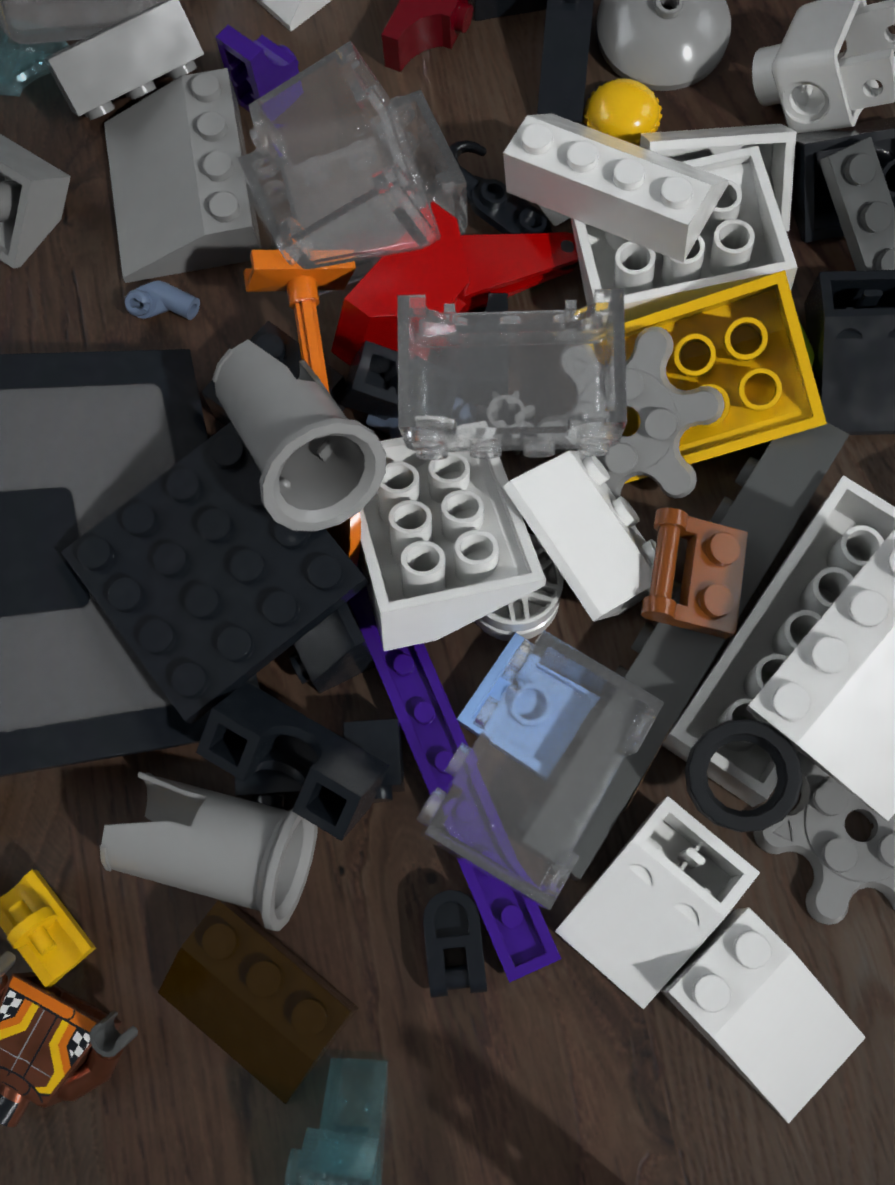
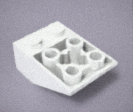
(657, 902)

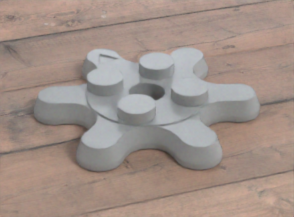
(664, 418)
(837, 860)

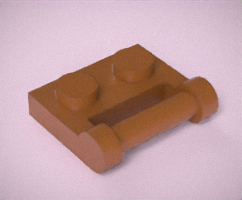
(710, 574)

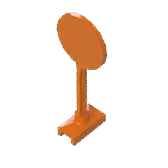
(274, 273)

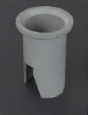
(309, 454)
(216, 848)

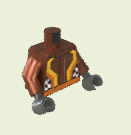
(51, 1044)

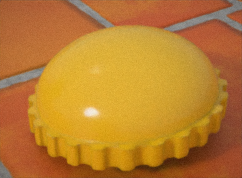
(623, 110)

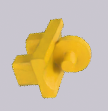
(42, 929)

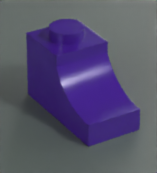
(254, 65)

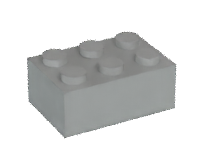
(125, 59)

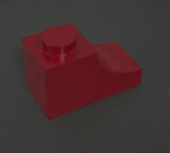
(423, 26)

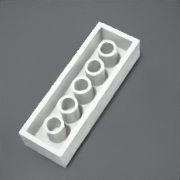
(810, 579)

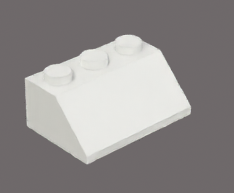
(774, 141)
(586, 532)

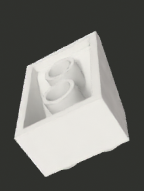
(764, 1012)

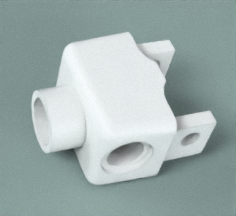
(816, 81)

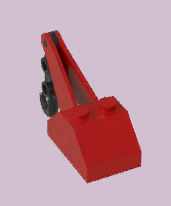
(457, 266)

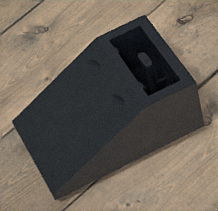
(854, 348)

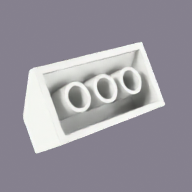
(611, 184)

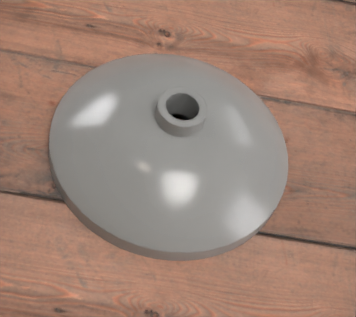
(661, 44)

